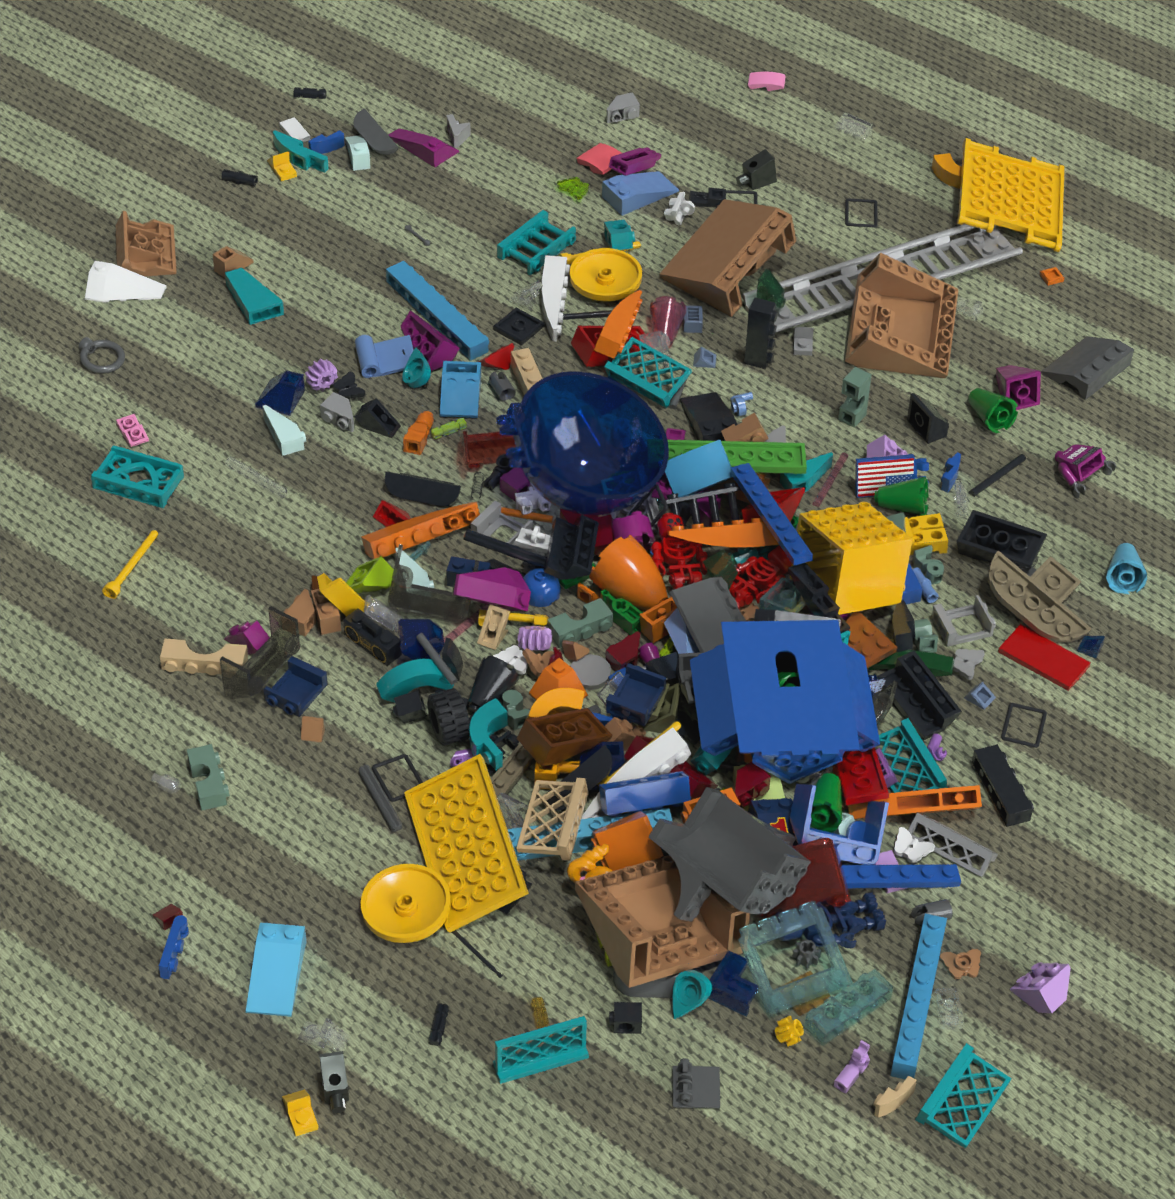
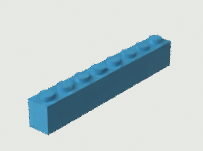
(437, 310)
(918, 997)

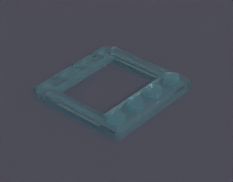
(805, 988)

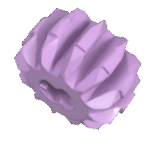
(321, 375)
(534, 638)

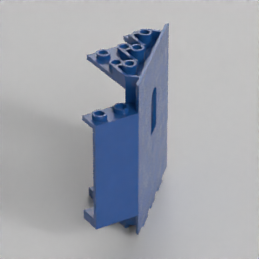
(784, 728)

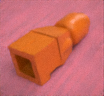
(417, 434)

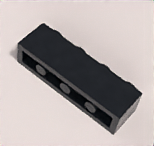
(760, 333)
(1002, 785)

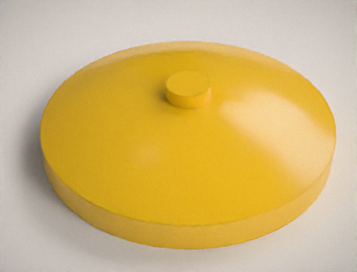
(605, 274)
(405, 903)

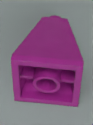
(1020, 385)

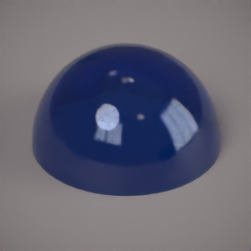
(586, 442)

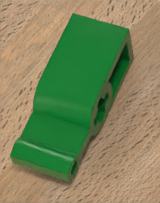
(624, 613)

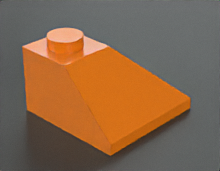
(556, 676)

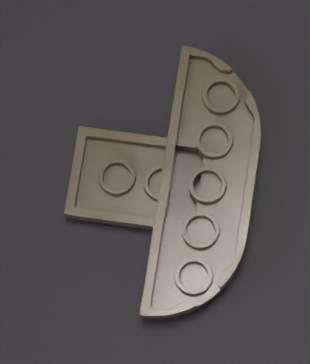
(1038, 597)

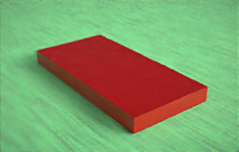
(1044, 657)
(861, 777)

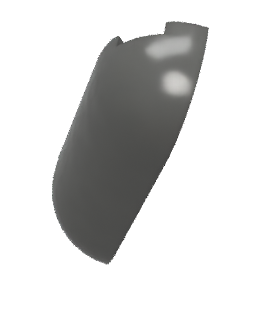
(373, 133)
(654, 989)

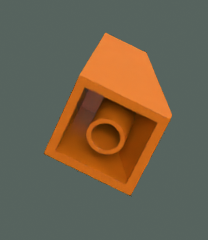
(627, 842)

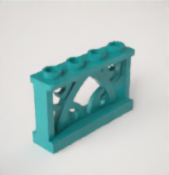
(143, 491)

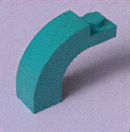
(410, 676)
(483, 724)

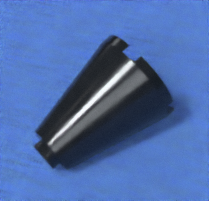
(490, 682)

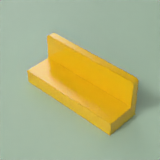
(340, 594)

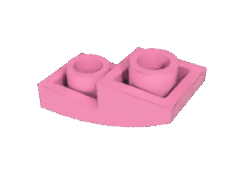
(770, 80)
(132, 430)

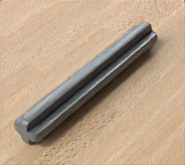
(380, 798)

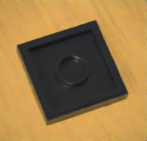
(518, 326)

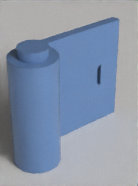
(384, 356)

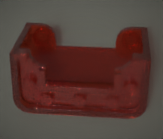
(822, 880)

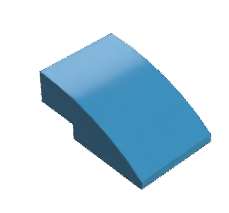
(698, 469)

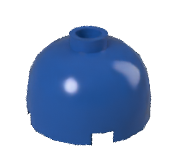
(543, 587)

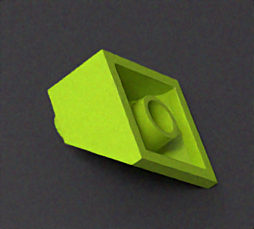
(371, 576)

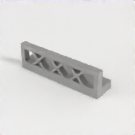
(958, 839)

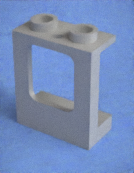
(492, 519)
(946, 629)

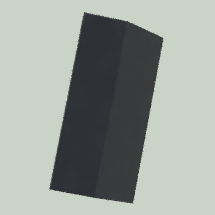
(571, 548)
(920, 696)

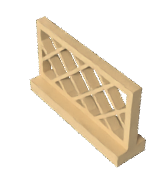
(570, 824)

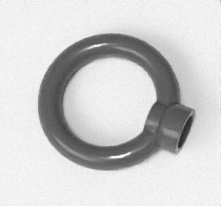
(89, 346)

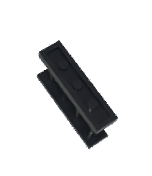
(729, 488)

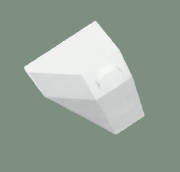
(113, 282)

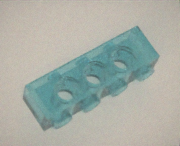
(826, 1029)

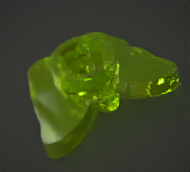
(574, 186)

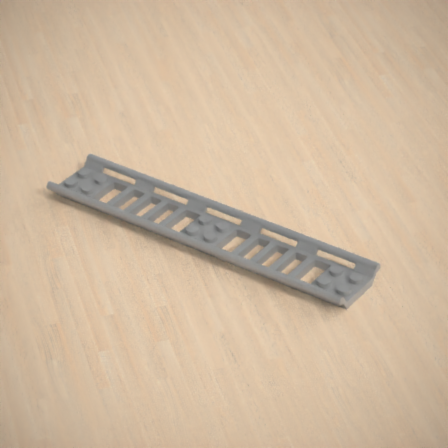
(988, 247)

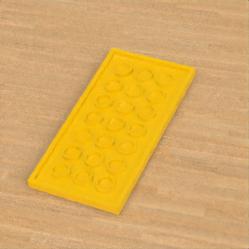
(466, 841)

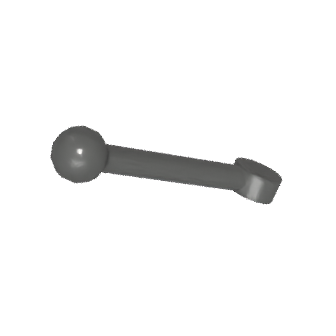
(409, 228)

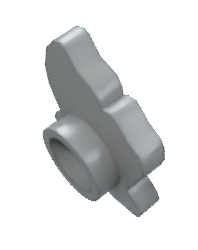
(966, 661)

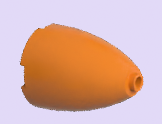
(629, 574)

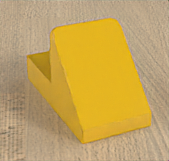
(282, 166)
(300, 1112)

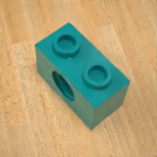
(619, 235)

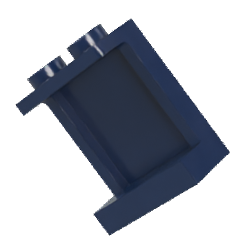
(296, 687)
(636, 695)

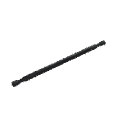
(470, 947)

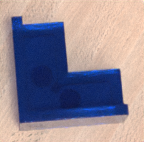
(729, 987)

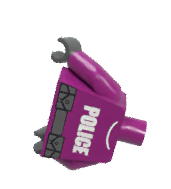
(1079, 463)

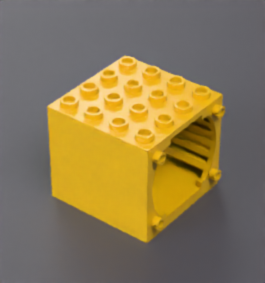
(857, 555)

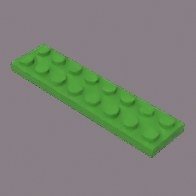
(762, 456)

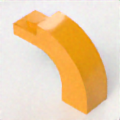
(947, 170)
(557, 701)

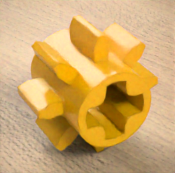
(789, 1031)

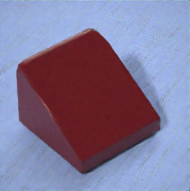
(166, 916)

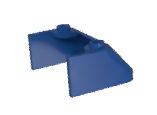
(862, 839)

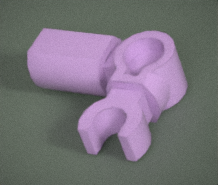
(857, 1064)

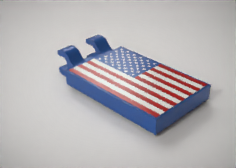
(886, 470)

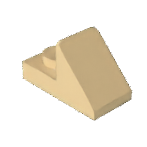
(494, 627)

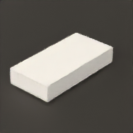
(294, 129)

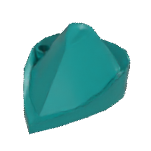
(417, 370)
(690, 992)

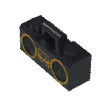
(372, 637)

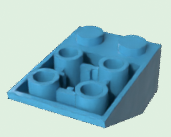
(460, 389)

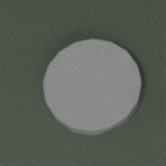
(592, 671)

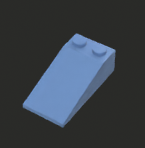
(636, 190)

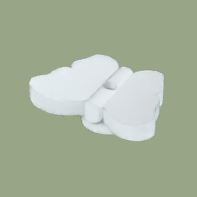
(514, 658)
(910, 847)

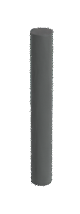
(675, 399)
(436, 658)

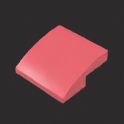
(598, 158)

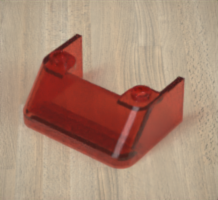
(484, 447)

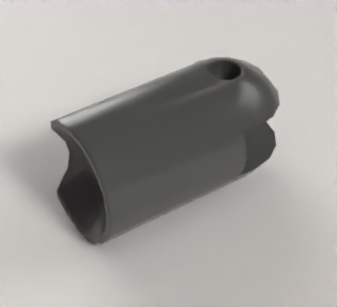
(502, 386)
(938, 908)

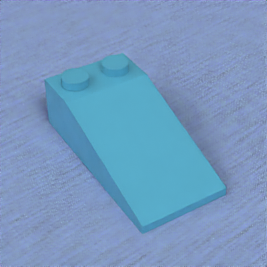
(276, 969)

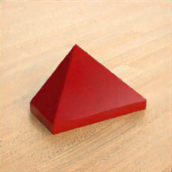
(499, 359)
(390, 514)

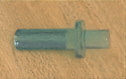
(422, 548)

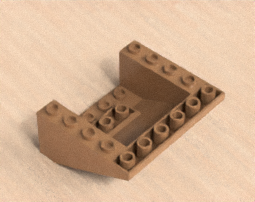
(726, 250)
(901, 320)
(638, 925)

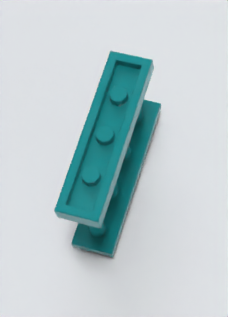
(530, 231)

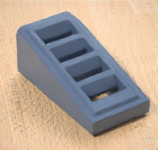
(693, 319)

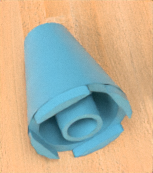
(1126, 570)

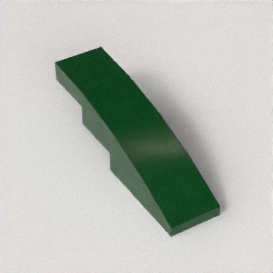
(938, 664)

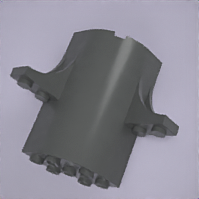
(732, 854)

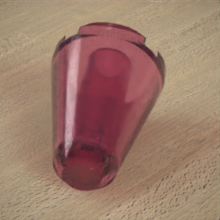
(667, 316)

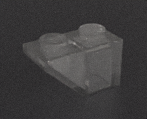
(658, 341)

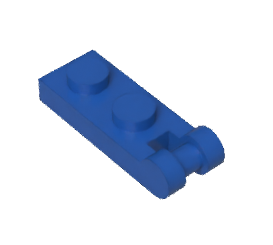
(173, 946)

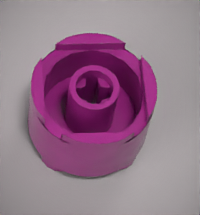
(635, 525)

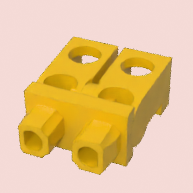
(927, 531)

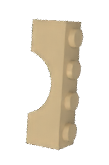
(178, 657)

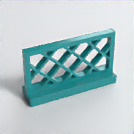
(640, 385)
(922, 758)
(537, 1059)
(945, 1088)

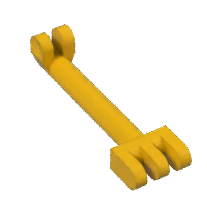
(537, 619)

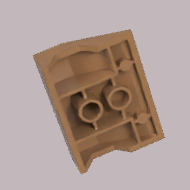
(145, 247)

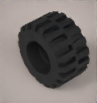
(448, 716)

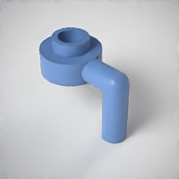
(738, 403)

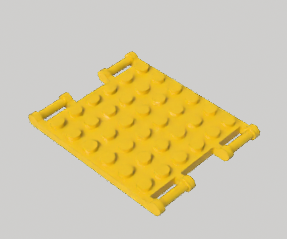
(1011, 194)

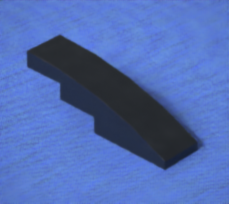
(815, 593)

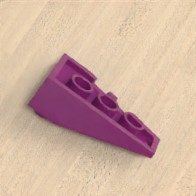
(424, 146)
(429, 341)
(496, 587)

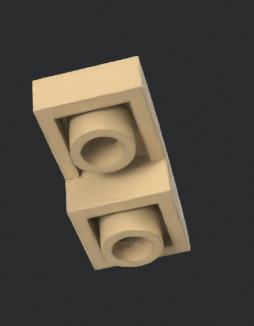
(893, 1099)

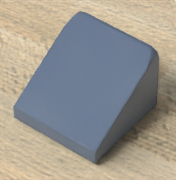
(704, 358)
(980, 696)

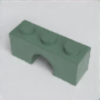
(856, 388)
(596, 619)
(205, 763)

